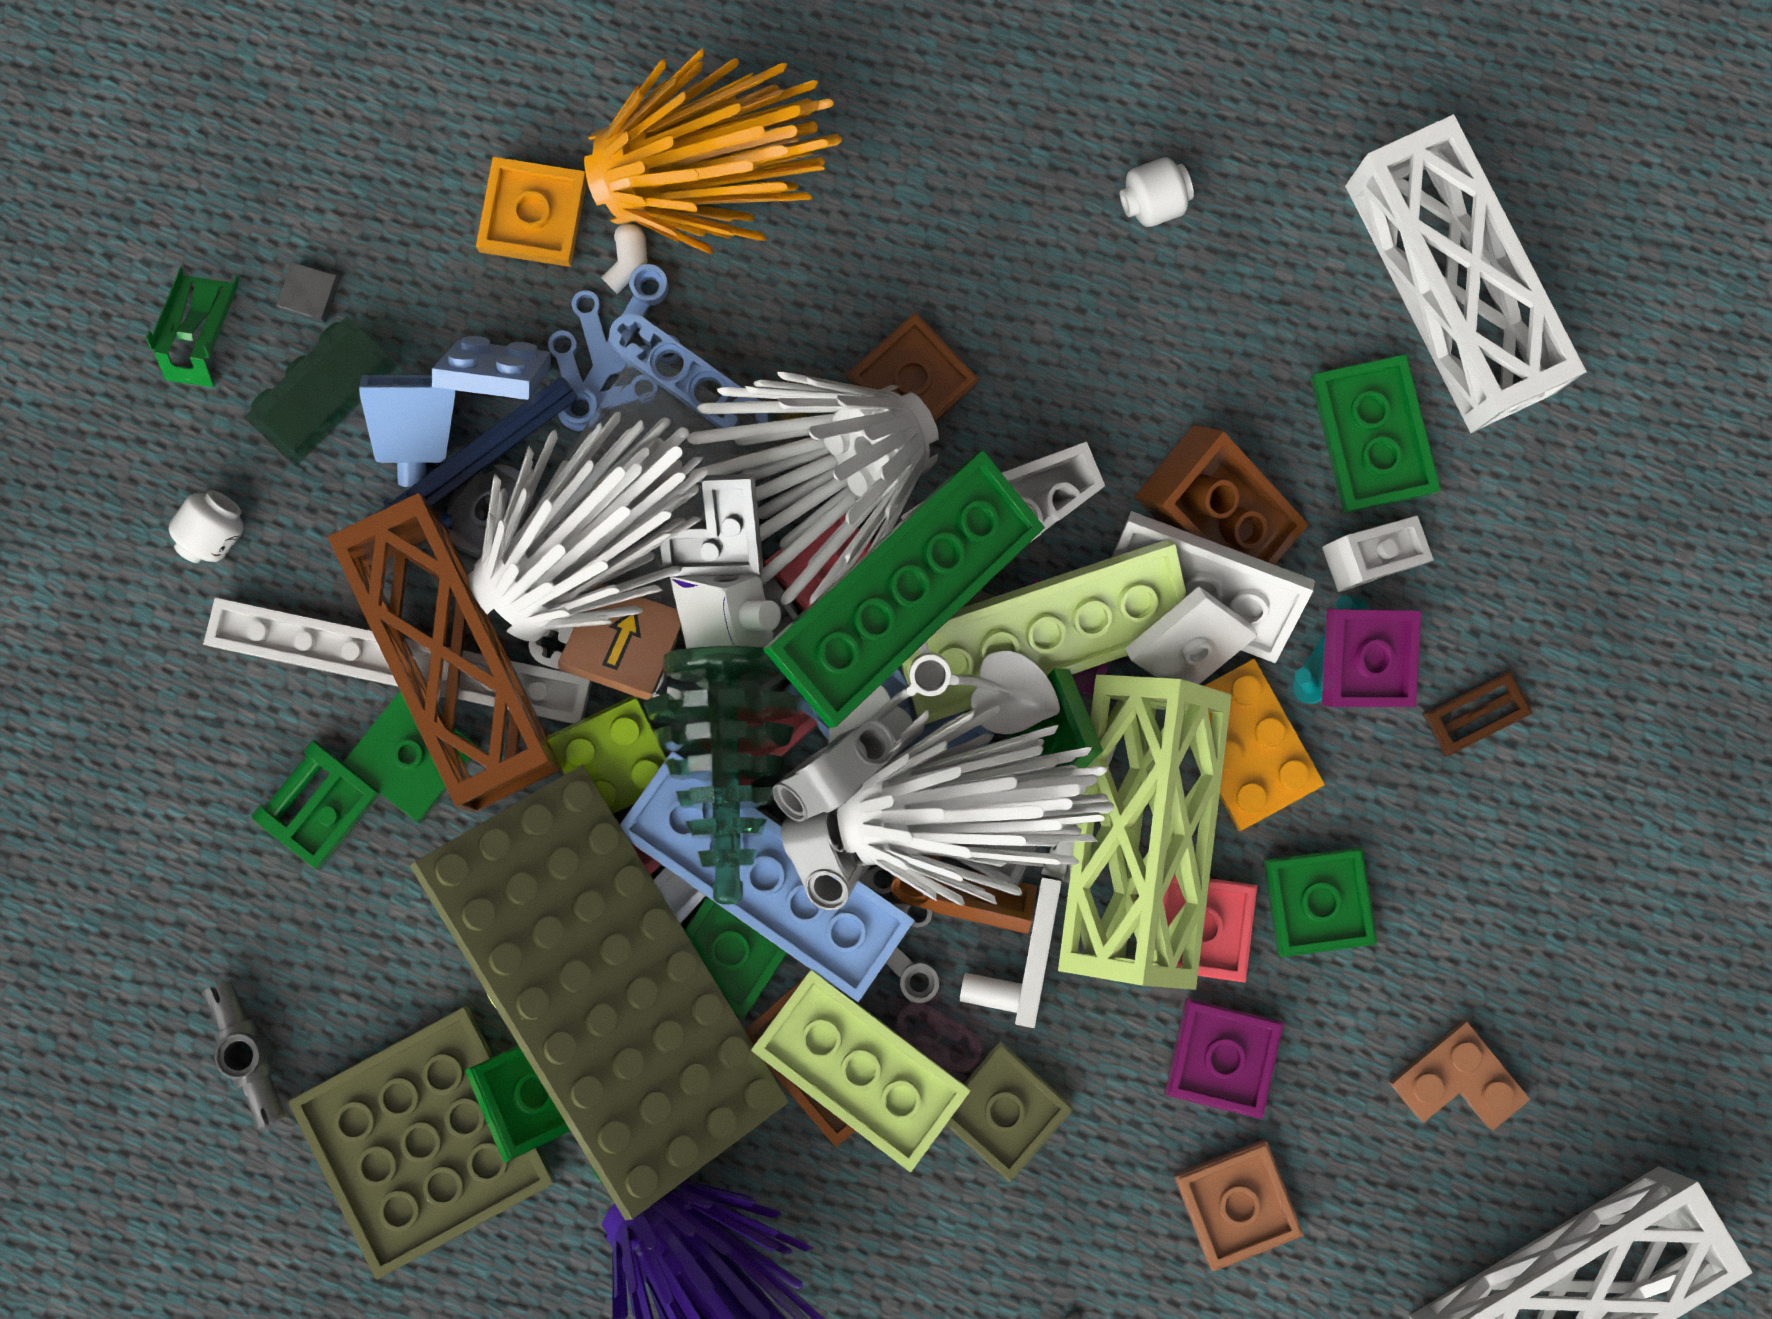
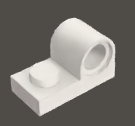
(1377, 553)

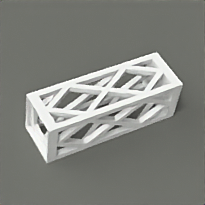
(1432, 298)
(1553, 1259)

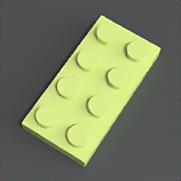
(861, 1070)

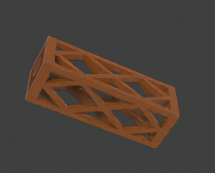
(395, 534)

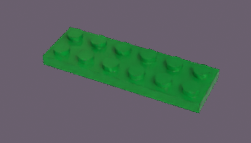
(904, 589)

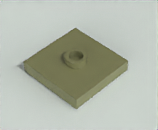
(1007, 1111)

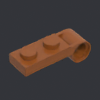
(1010, 913)

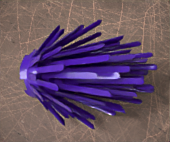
(696, 1261)

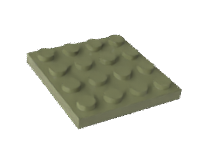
(413, 1145)

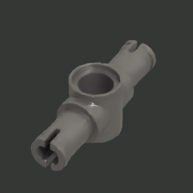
(256, 1077)

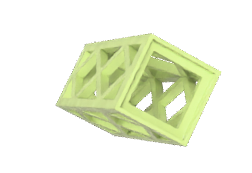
(1154, 781)

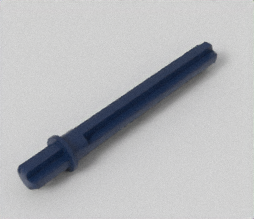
(492, 444)

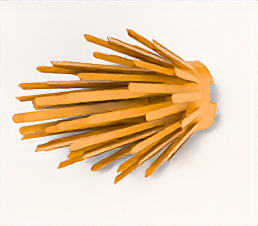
(671, 158)

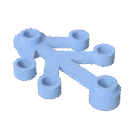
(603, 356)

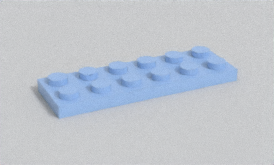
(838, 944)

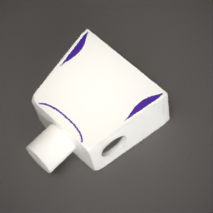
(724, 611)

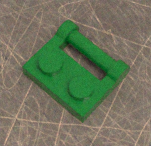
(326, 815)

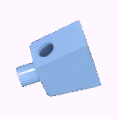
(407, 422)

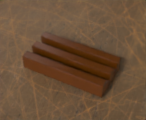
(1441, 731)

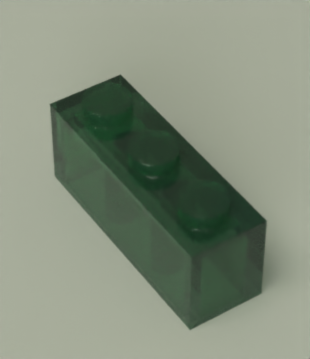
(318, 390)

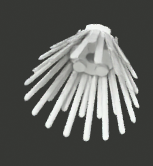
(867, 448)

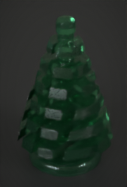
(724, 732)

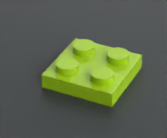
(615, 750)

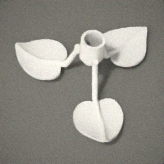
(1004, 680)

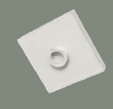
(1191, 639)

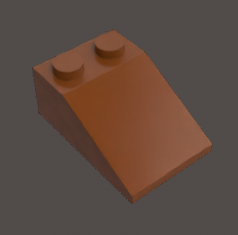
(1221, 496)

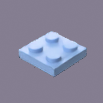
(491, 368)

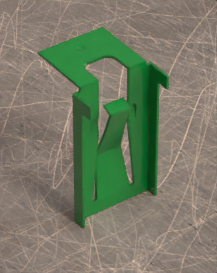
(202, 306)

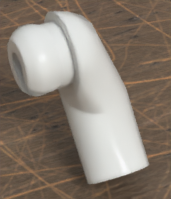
(630, 253)

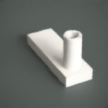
(1014, 996)

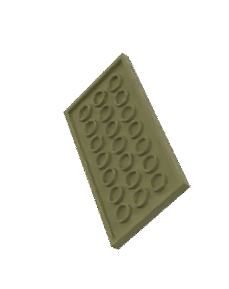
(601, 989)

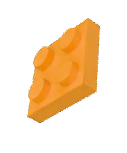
(531, 211)

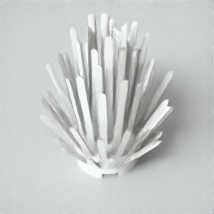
(579, 526)
(967, 795)

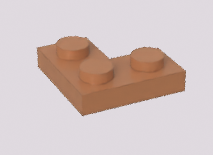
(1463, 1066)

